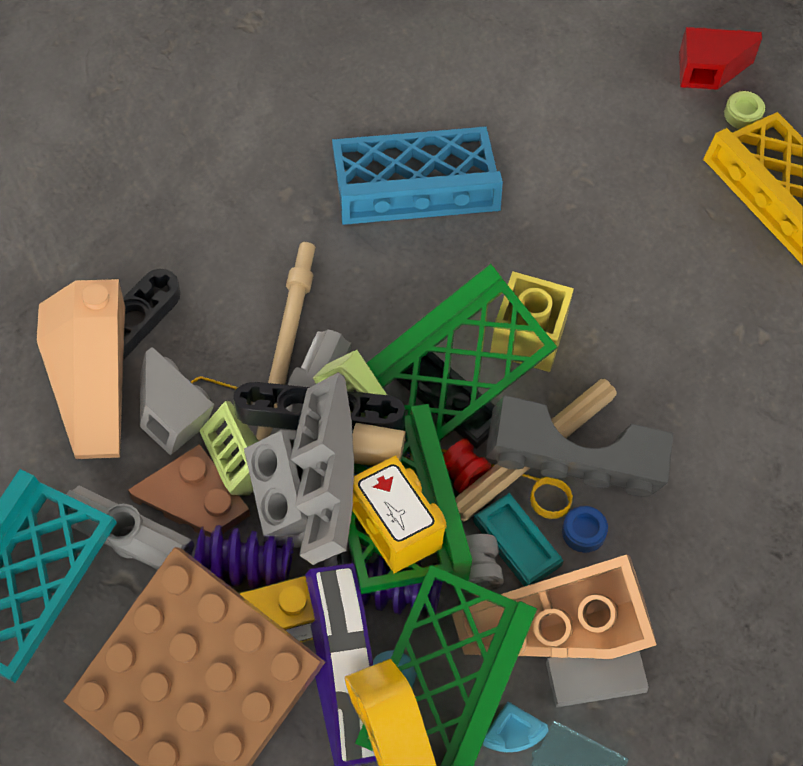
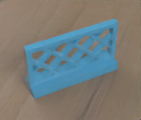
(418, 194)

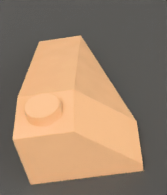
(83, 355)
(578, 614)

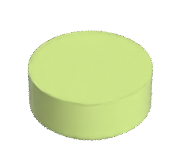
(744, 109)

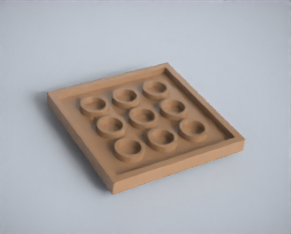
(193, 673)

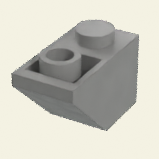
(169, 403)

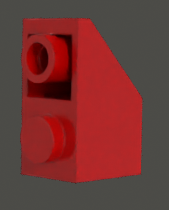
(715, 56)

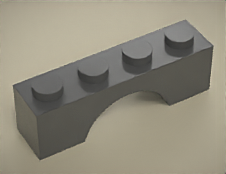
(526, 437)

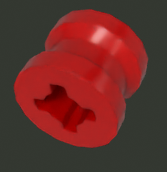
(464, 465)

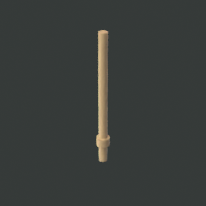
(298, 284)

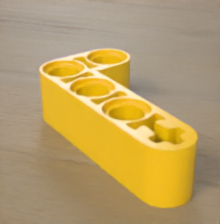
(390, 715)

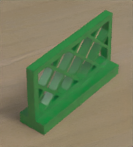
(443, 323)
(432, 473)
(490, 678)

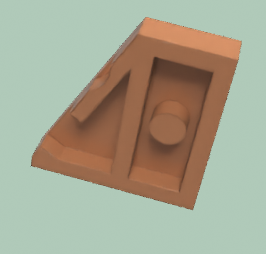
(191, 494)

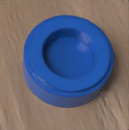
(584, 529)

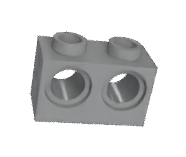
(276, 484)

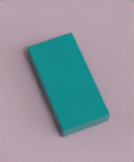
(518, 540)

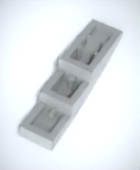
(327, 458)

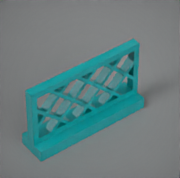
(17, 512)

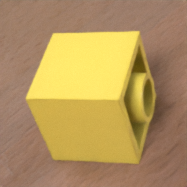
(549, 307)

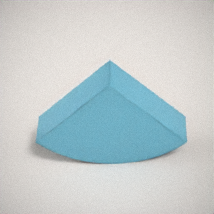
(514, 730)

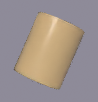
(376, 444)

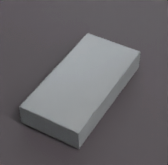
(594, 679)

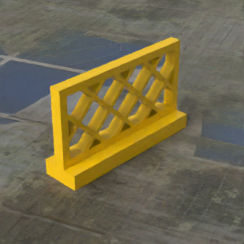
(752, 182)

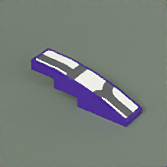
(344, 645)

